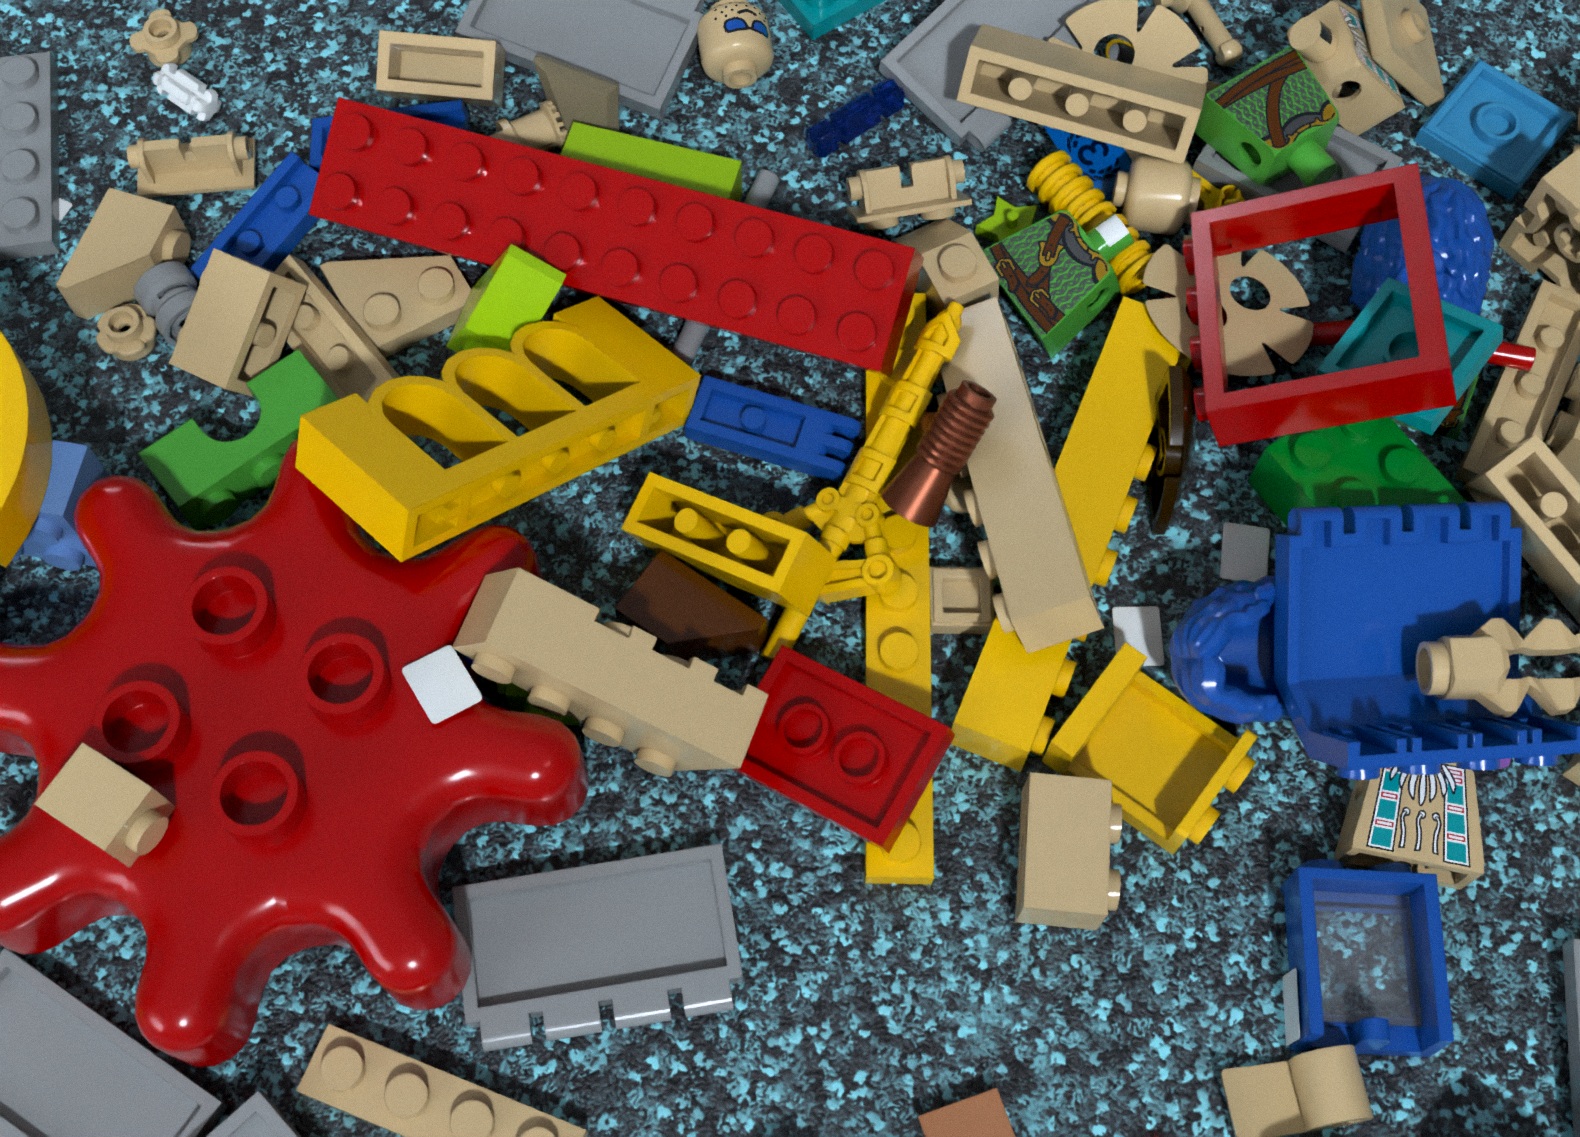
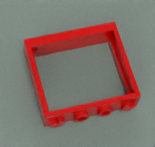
(1332, 397)

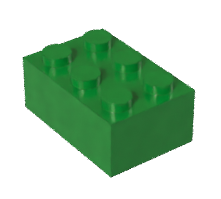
(1348, 467)

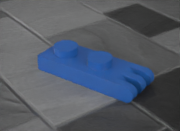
(772, 429)

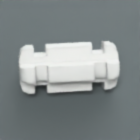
(187, 91)

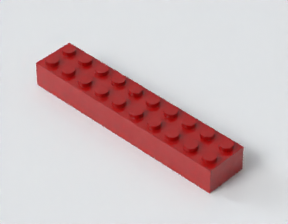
(620, 235)

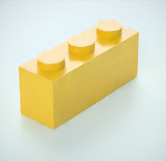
(730, 543)

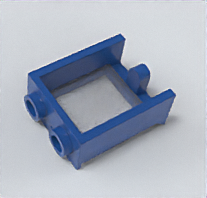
(1368, 959)

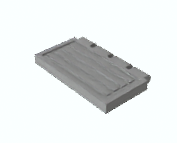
(627, 41)
(934, 56)
(598, 939)
(82, 1074)

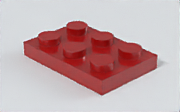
(842, 748)

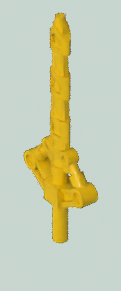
(852, 511)

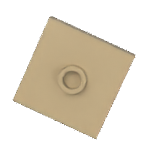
(1404, 46)

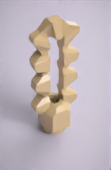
(1479, 664)

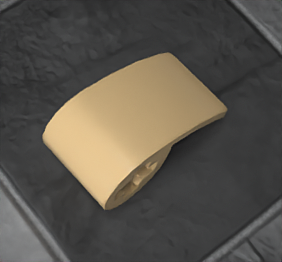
(1297, 1095)

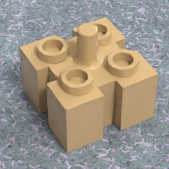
(1549, 229)

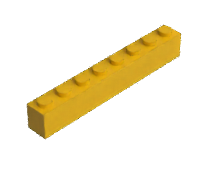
(1101, 456)

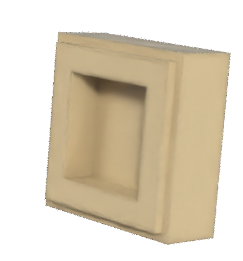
(960, 600)

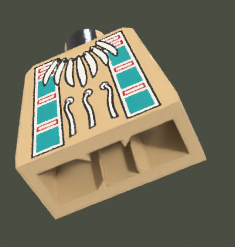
(1338, 52)
(1416, 822)

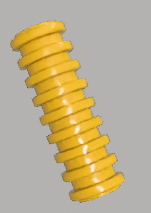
(1064, 188)

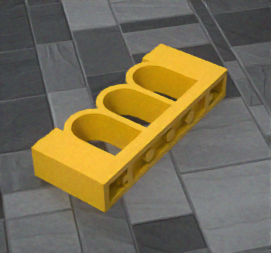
(412, 503)

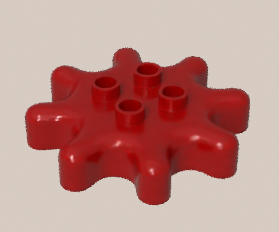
(274, 711)

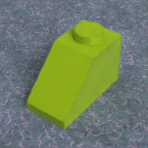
(504, 300)

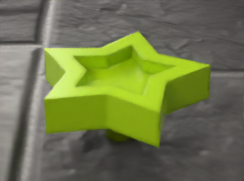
(1005, 221)

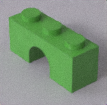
(215, 476)

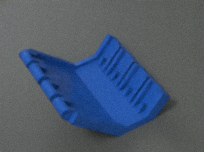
(1348, 620)

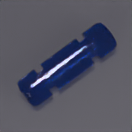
(854, 118)

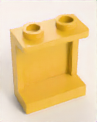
(1156, 751)

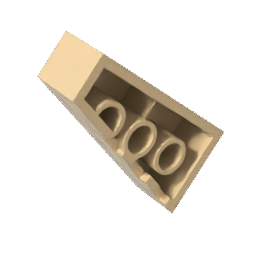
(607, 676)

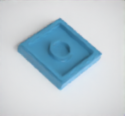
(1494, 129)

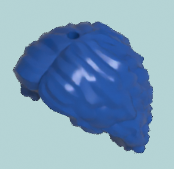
(1459, 241)
(1227, 653)

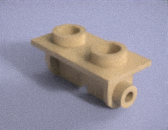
(196, 167)
(929, 194)

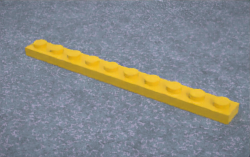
(900, 629)

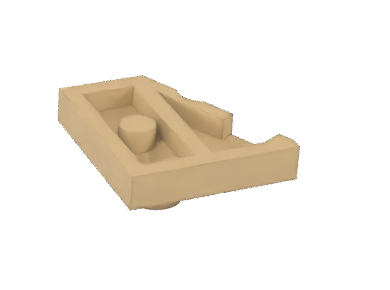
(399, 297)

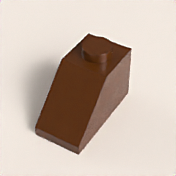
(690, 613)

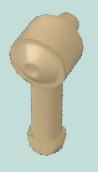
(1227, 49)

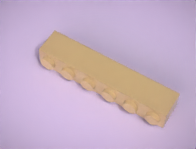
(1018, 494)

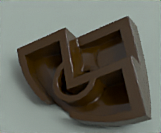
(1177, 445)

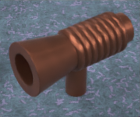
(943, 450)

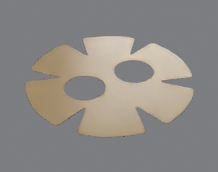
(1156, 47)
(1244, 327)

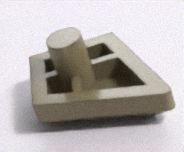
(579, 94)

